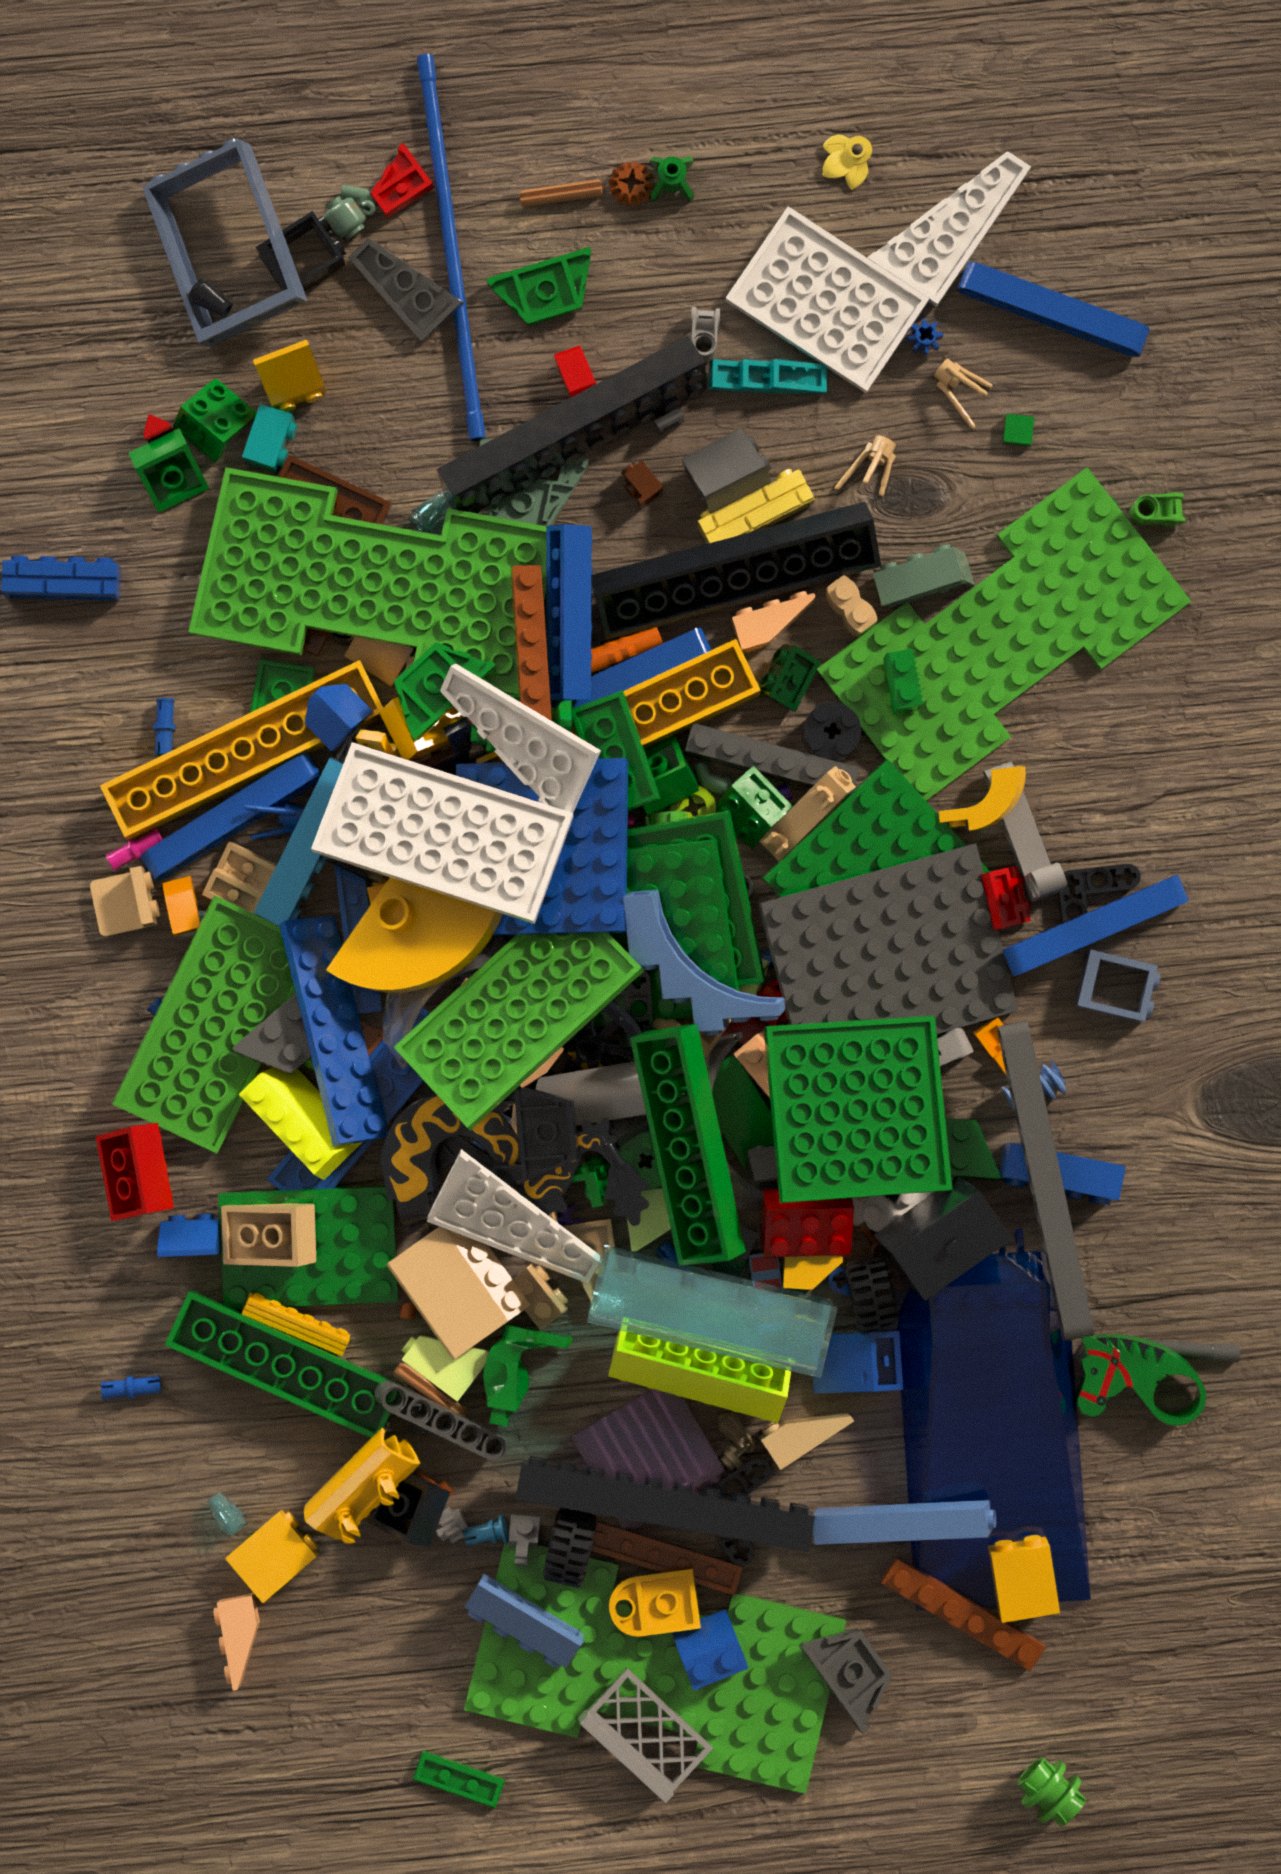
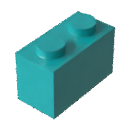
(269, 438)

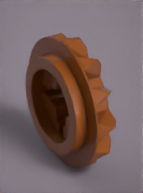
(640, 192)

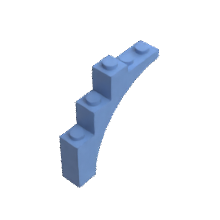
(712, 1002)

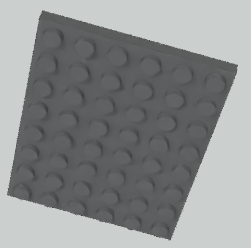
(892, 946)

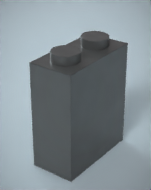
(727, 470)

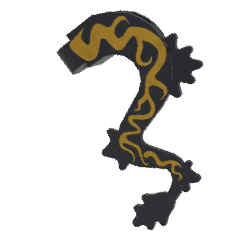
(418, 1131)

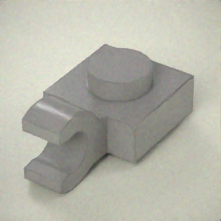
(523, 1535)

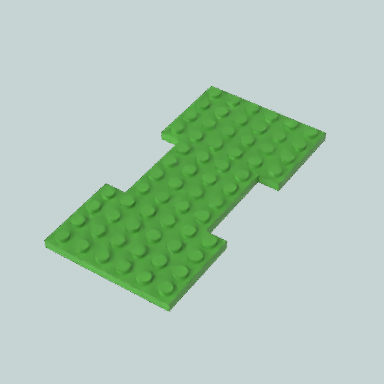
(291, 566)
(1071, 585)
(757, 1720)

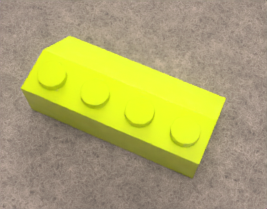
(297, 1117)

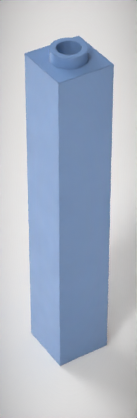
(903, 1522)

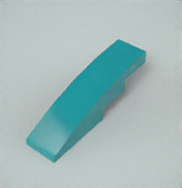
(768, 377)

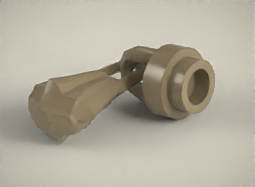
(731, 1426)

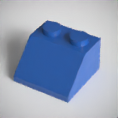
(189, 1237)
(710, 1651)

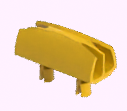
(360, 1487)

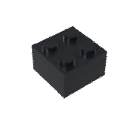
(414, 1514)

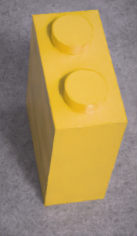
(273, 1555)
(1023, 1578)

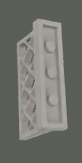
(627, 1753)

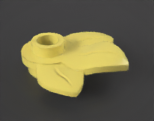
(844, 162)

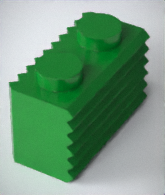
(903, 681)

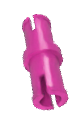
(133, 849)

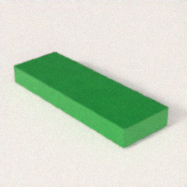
(459, 1779)

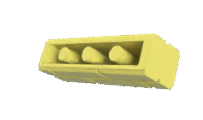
(759, 508)

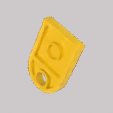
(659, 1604)

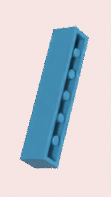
(298, 864)

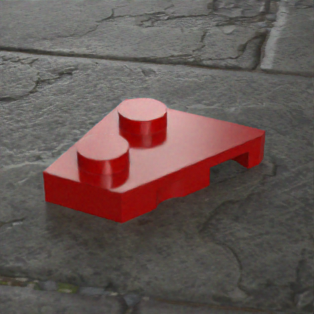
(401, 183)

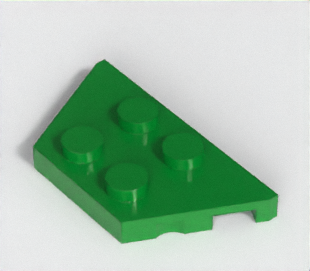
(545, 288)
(421, 684)
(969, 1151)

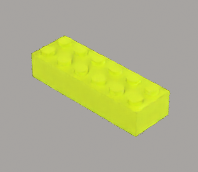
(701, 1375)

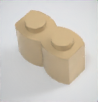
(846, 601)

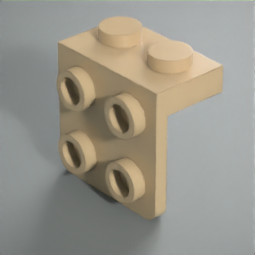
(124, 902)

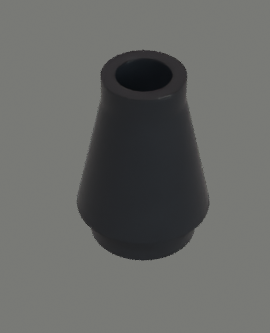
(209, 297)

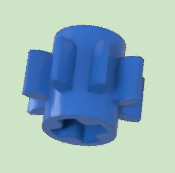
(922, 330)

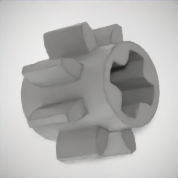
(451, 1525)

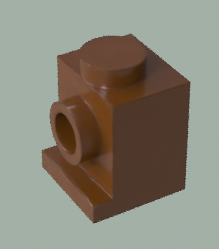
(641, 483)

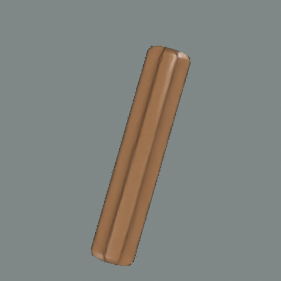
(560, 193)
(426, 1388)

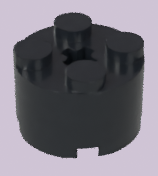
(845, 724)

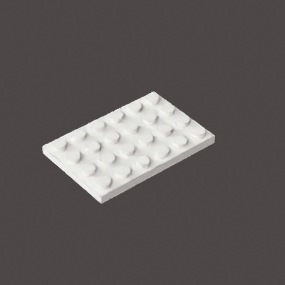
(827, 299)

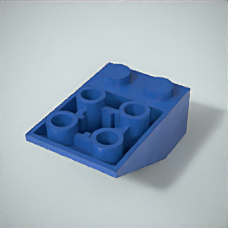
(861, 1363)

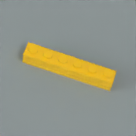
(296, 1324)

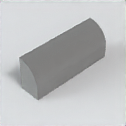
(599, 1092)

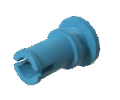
(488, 1532)

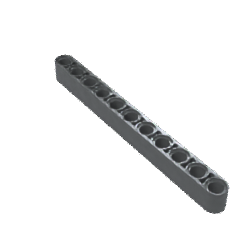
(1045, 1181)

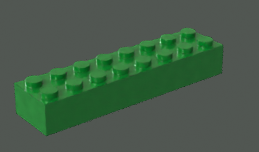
(688, 1145)
(280, 1364)

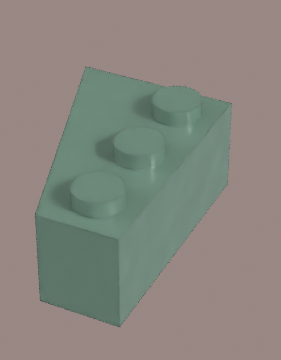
(922, 576)

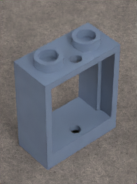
(1088, 978)

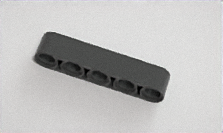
(452, 1427)

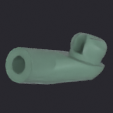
(362, 198)
(711, 782)

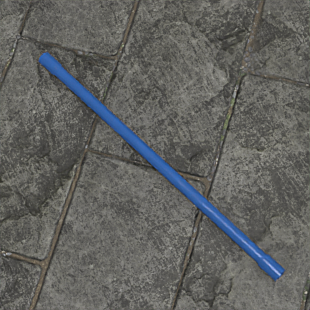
(427, 78)

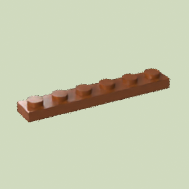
(531, 638)
(665, 1557)
(963, 1613)

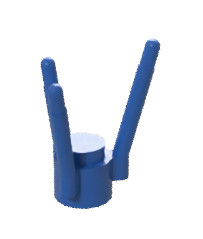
(288, 815)

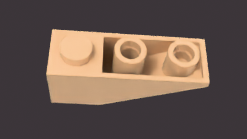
(762, 626)
(239, 1627)

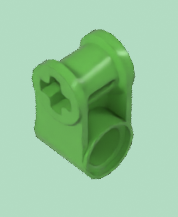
(1164, 510)

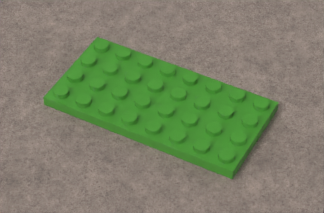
(219, 994)
(514, 1017)

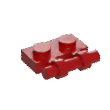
(1006, 897)

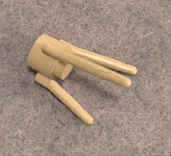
(950, 375)
(880, 452)

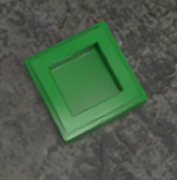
(1018, 430)

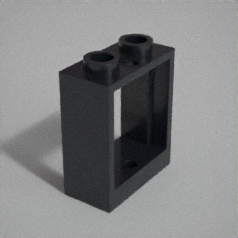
(292, 233)

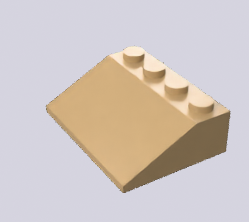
(457, 1288)

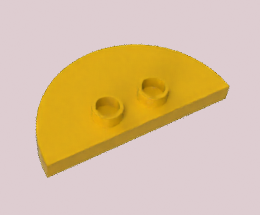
(412, 939)

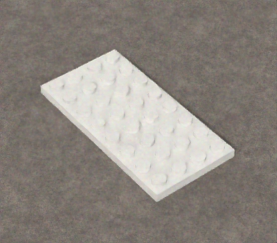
(442, 832)

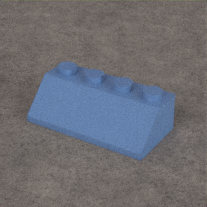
(525, 1621)

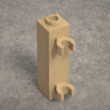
(808, 812)

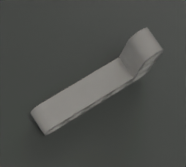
(1028, 849)

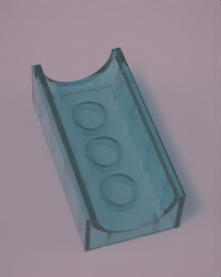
(712, 1311)

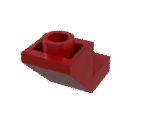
(574, 370)

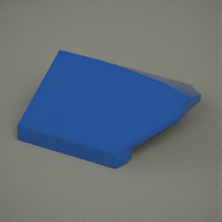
(335, 714)

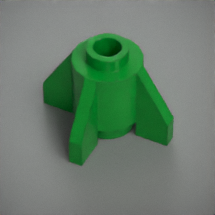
(672, 182)

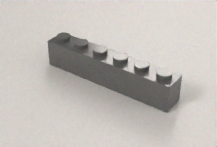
(769, 759)

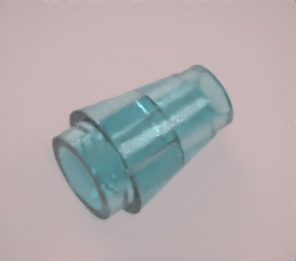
(429, 512)
(227, 1515)

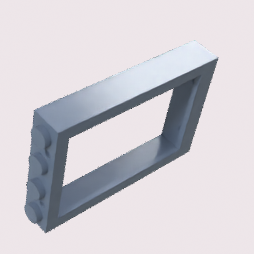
(188, 174)

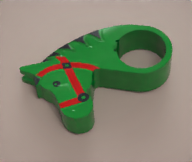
(1125, 1360)

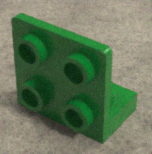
(213, 418)
(753, 806)

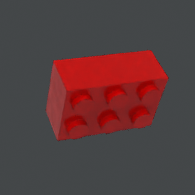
(134, 1172)
(805, 1227)

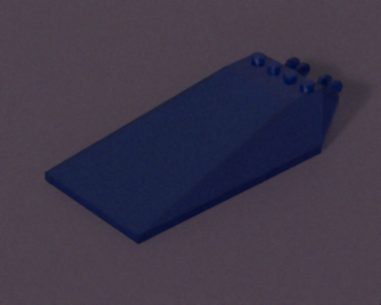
(994, 1420)

